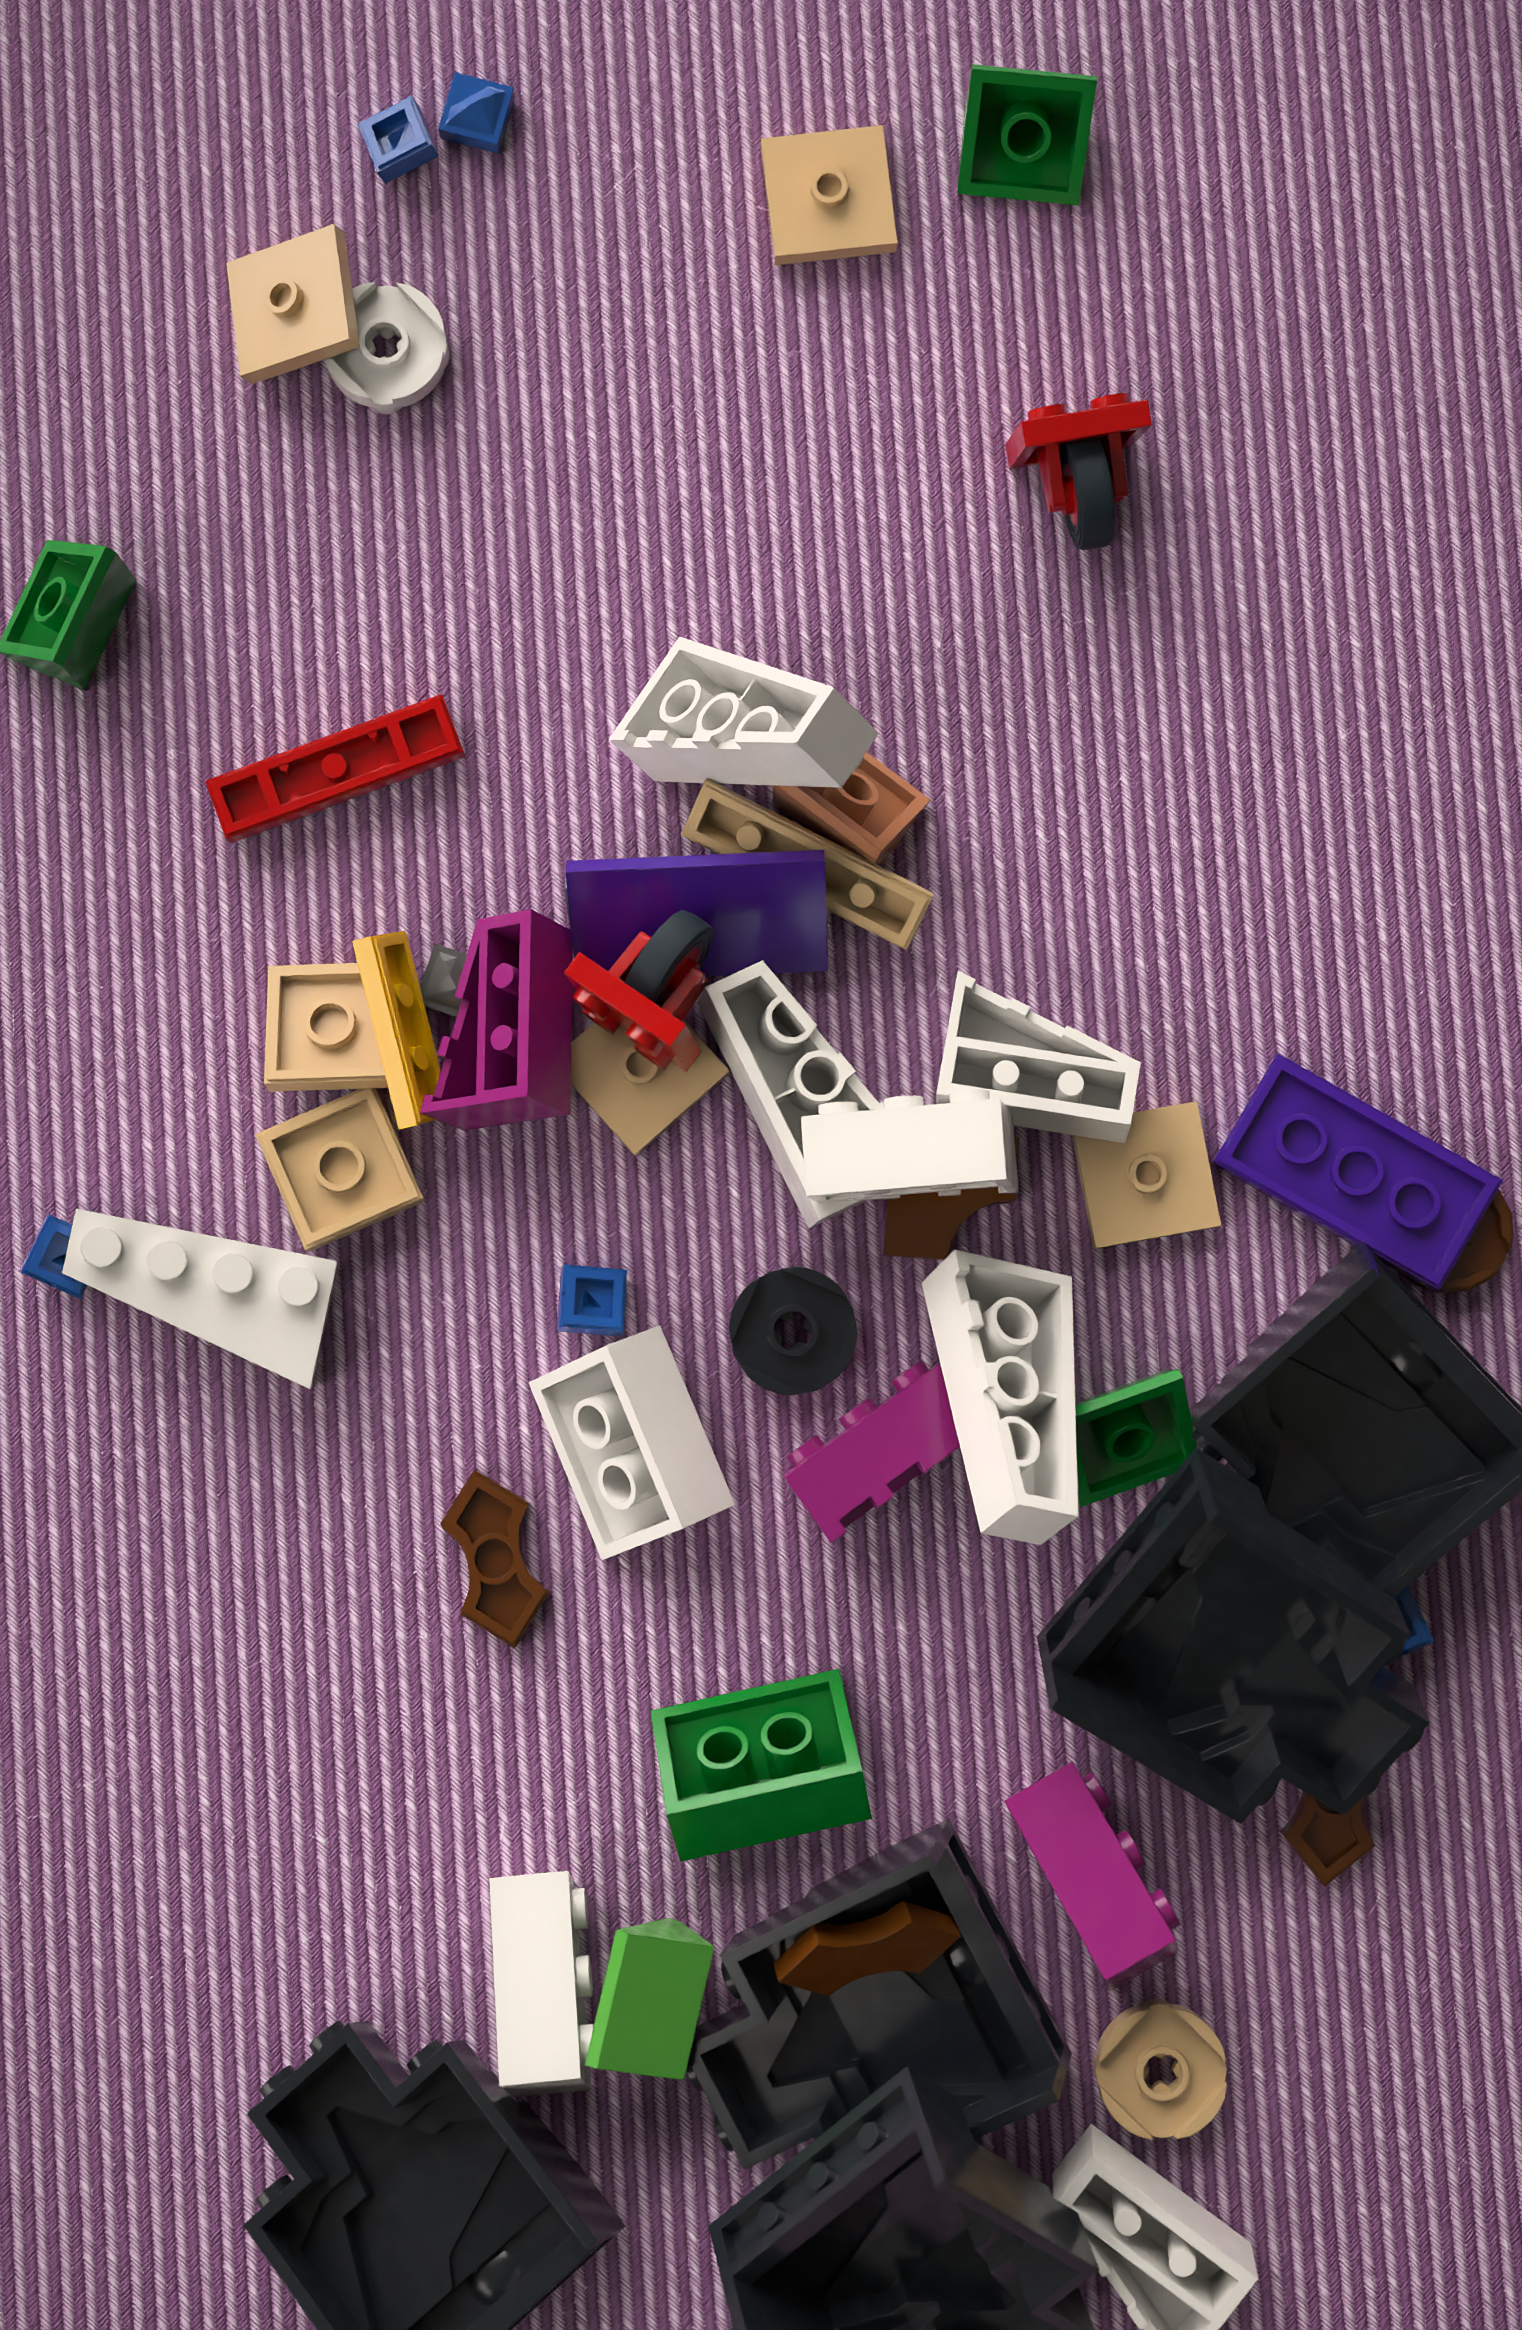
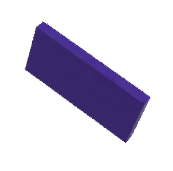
(755, 902)
(1357, 1172)

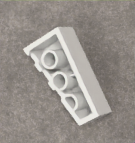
(740, 724)
(781, 1070)
(223, 1290)
(1010, 1389)

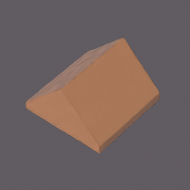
(863, 815)

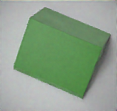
(650, 2000)

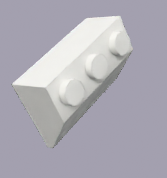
(631, 1443)

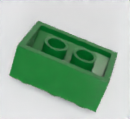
(759, 1765)

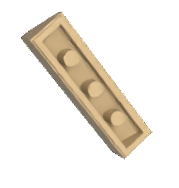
(854, 885)

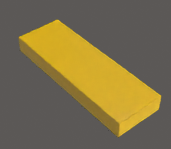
(399, 1023)

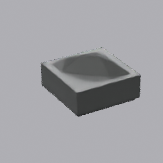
(442, 980)

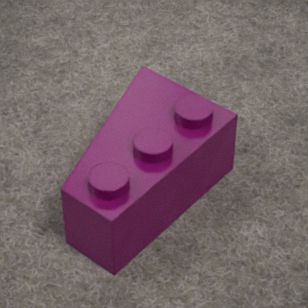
(512, 1027)
(876, 1451)
(1095, 1874)

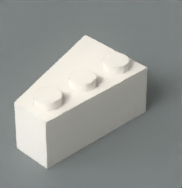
(1038, 1069)
(909, 1148)
(540, 1983)
(1153, 2241)

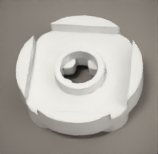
(421, 355)

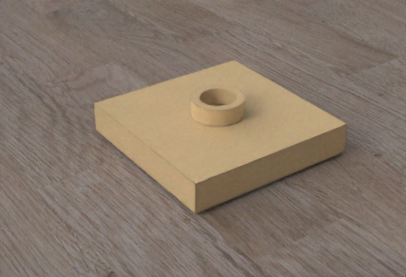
(828, 195)
(292, 304)
(319, 1030)
(632, 1092)
(340, 1168)
(1152, 1182)

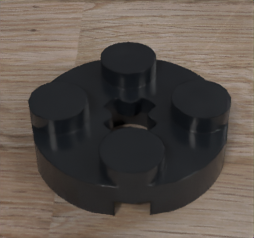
(779, 1297)

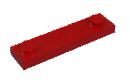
(335, 769)

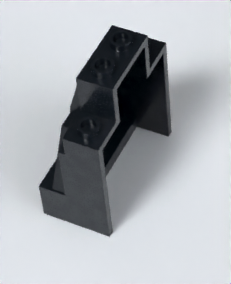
(1367, 1425)
(1233, 1652)
(804, 2060)
(417, 2191)
(902, 2230)

